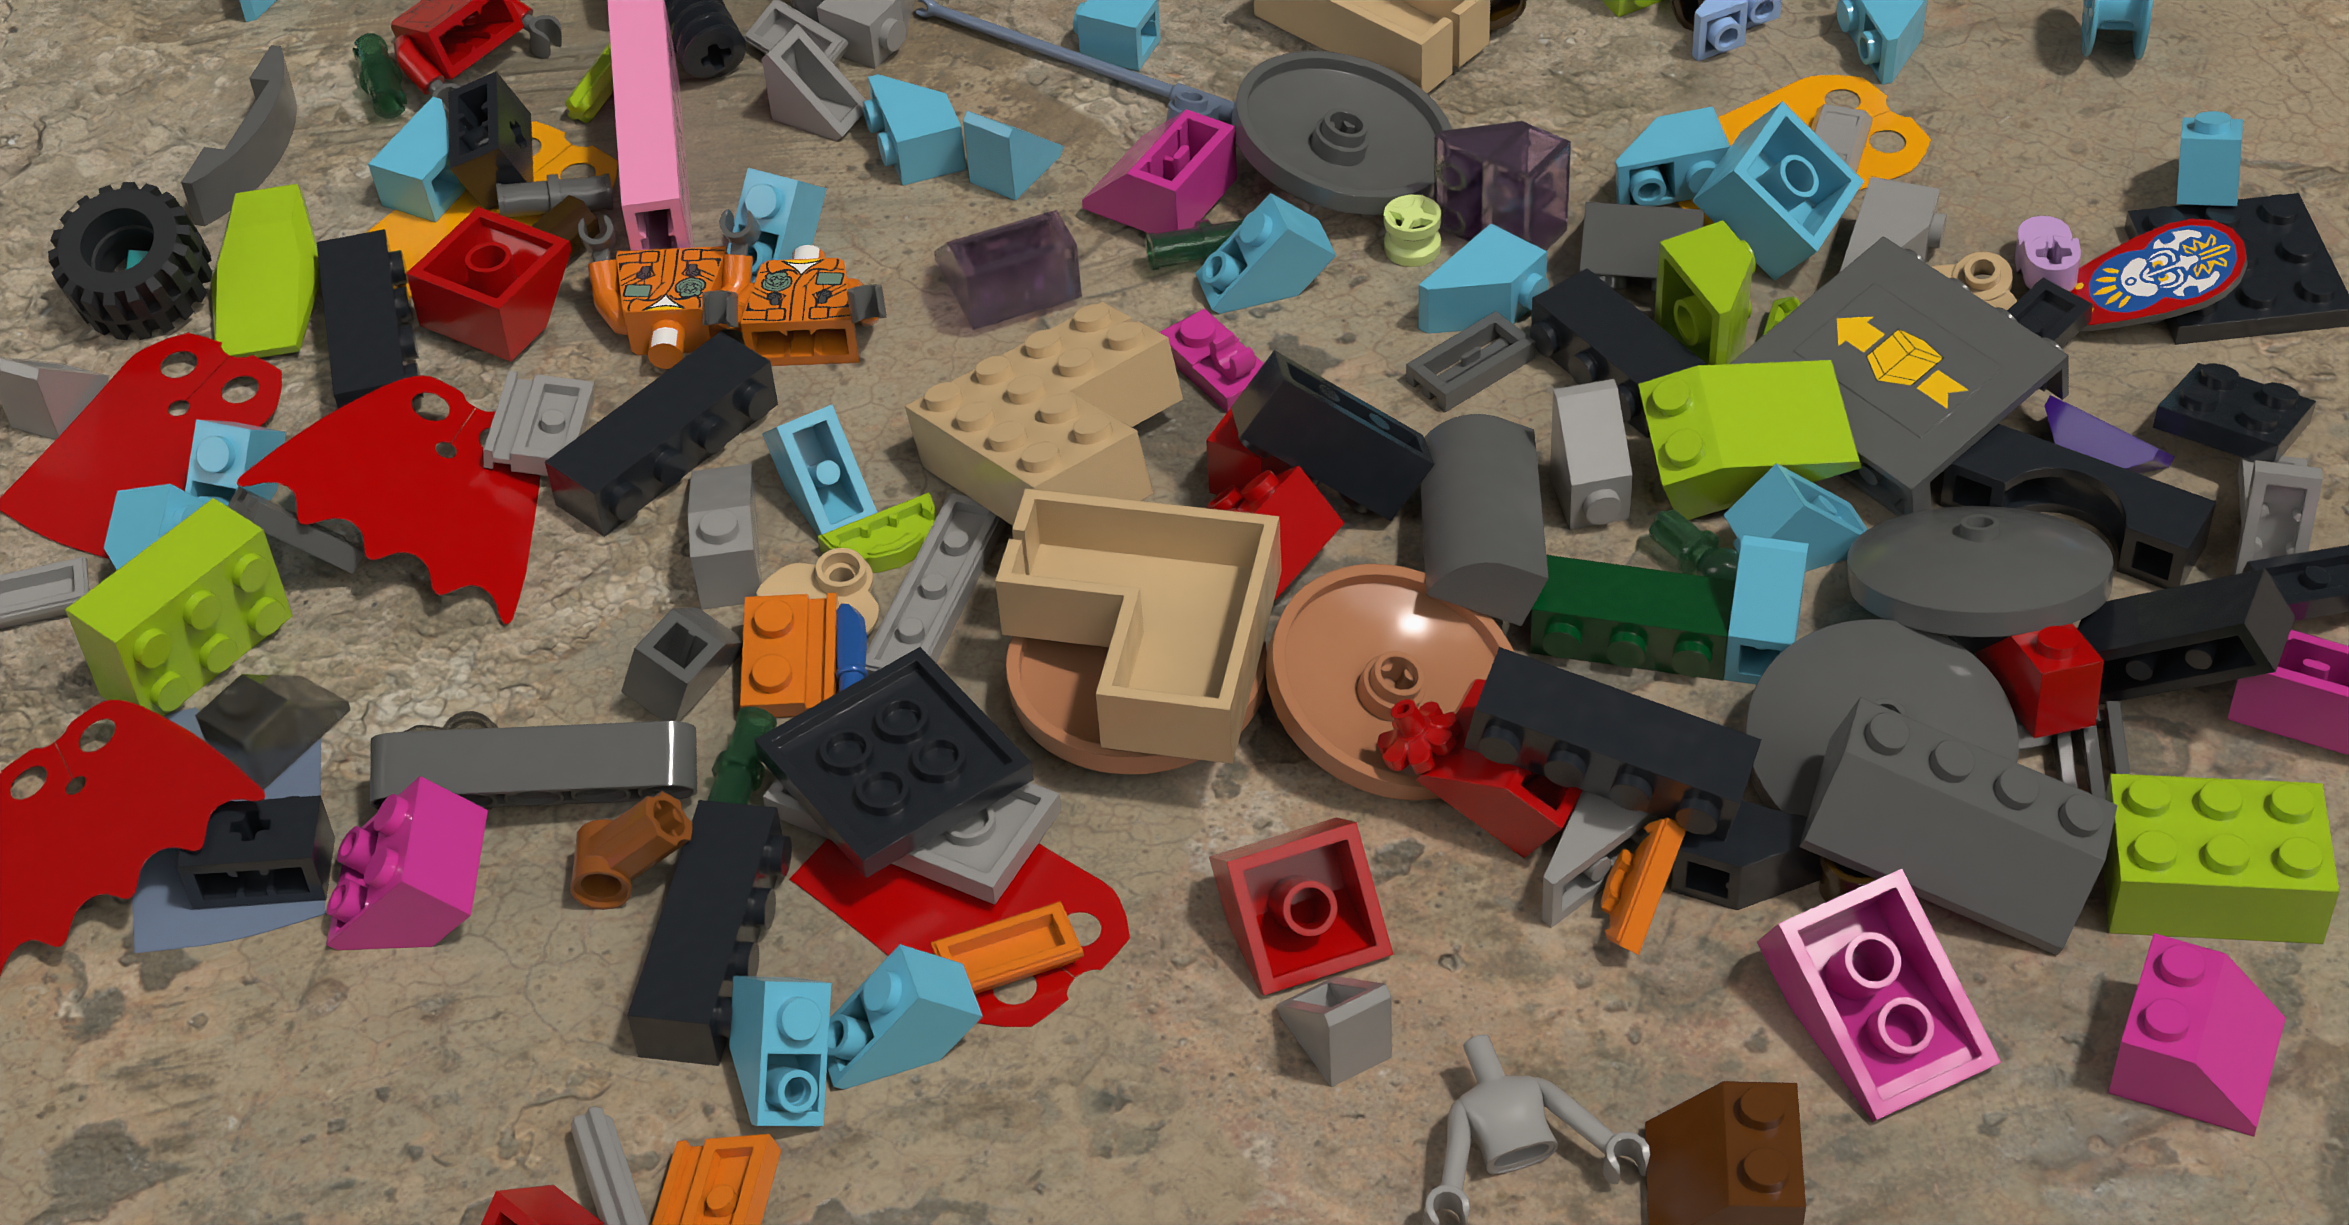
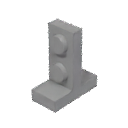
(2276, 508)

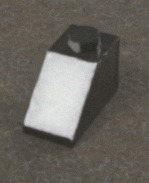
(269, 722)

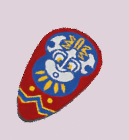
(2162, 274)

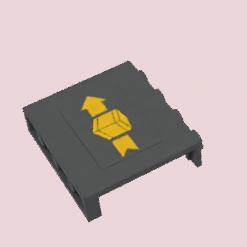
(1915, 365)

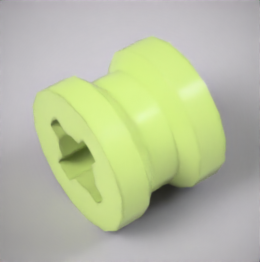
(1412, 230)

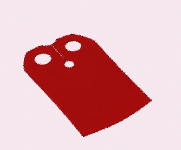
(132, 440)
(914, 911)

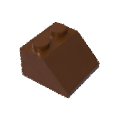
(1728, 1158)

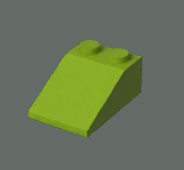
(1733, 422)

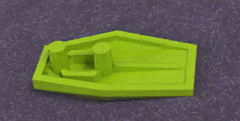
(265, 274)

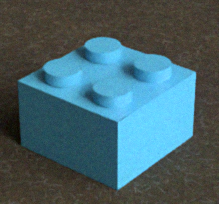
(1779, 190)

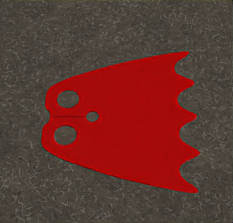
(382, 473)
(140, 796)

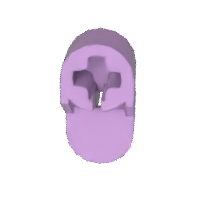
(2051, 236)

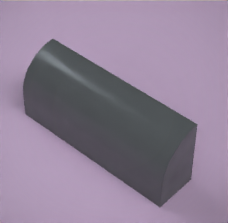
(1484, 517)

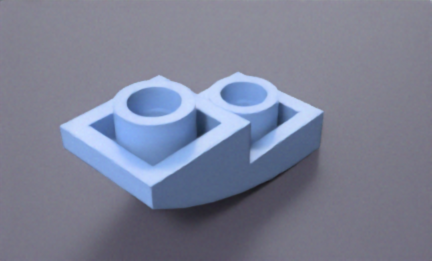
(1723, 24)

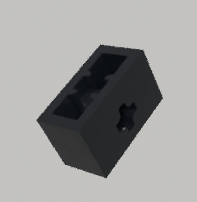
(489, 137)
(261, 854)

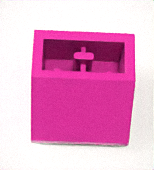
(1169, 175)
(2303, 697)
(408, 871)

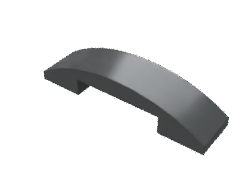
(253, 148)

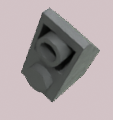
(680, 662)

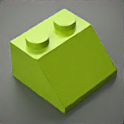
(1706, 291)

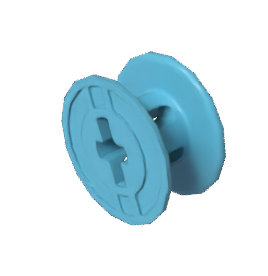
(2116, 16)

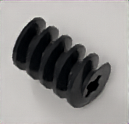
(705, 37)

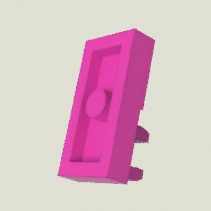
(1212, 357)

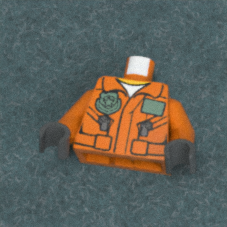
(659, 291)
(799, 310)

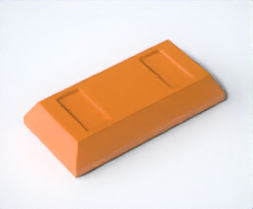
(1013, 947)

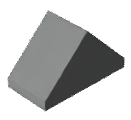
(808, 88)
(45, 394)
(1341, 1025)

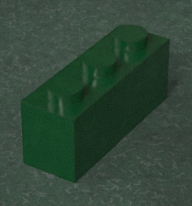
(1633, 617)

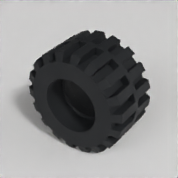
(154, 289)

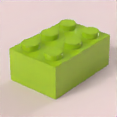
(181, 610)
(2219, 859)

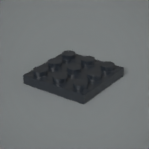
(2287, 278)
(893, 761)

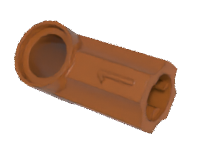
(620, 850)

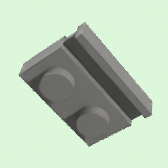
(537, 421)

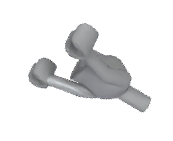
(1511, 1129)

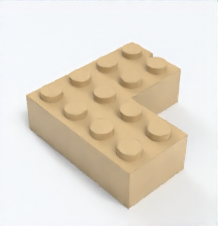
(1404, 35)
(1051, 413)
(1169, 593)

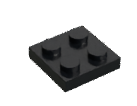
(2234, 413)

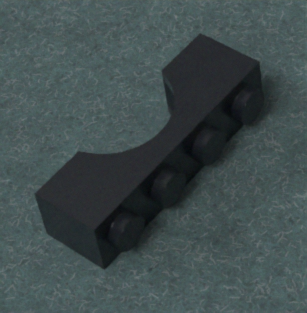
(2149, 523)

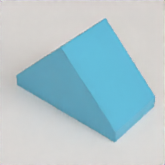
(1005, 156)

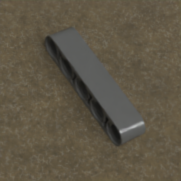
(541, 763)

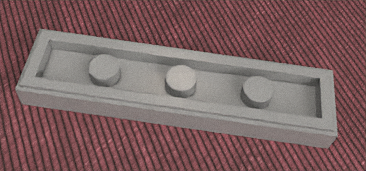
(937, 582)

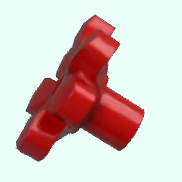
(1418, 736)

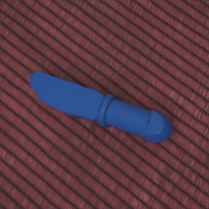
(850, 646)

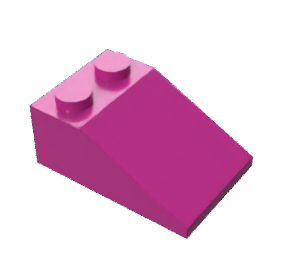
(1879, 995)

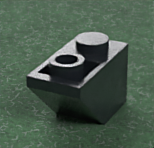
(1751, 865)

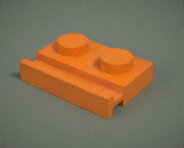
(788, 652)
(719, 1182)

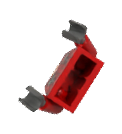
(448, 36)

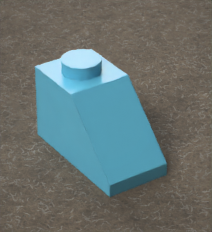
(2209, 159)
(1483, 277)
(820, 470)
(1797, 511)

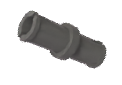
(542, 196)

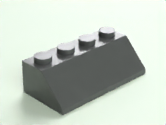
(1958, 824)

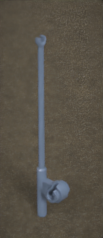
(1181, 95)

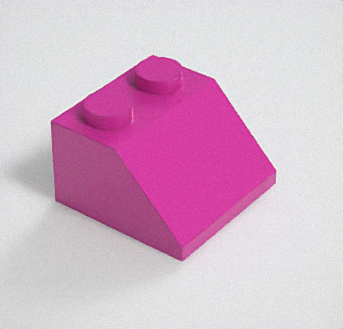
(2198, 1038)

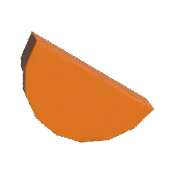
(1638, 883)

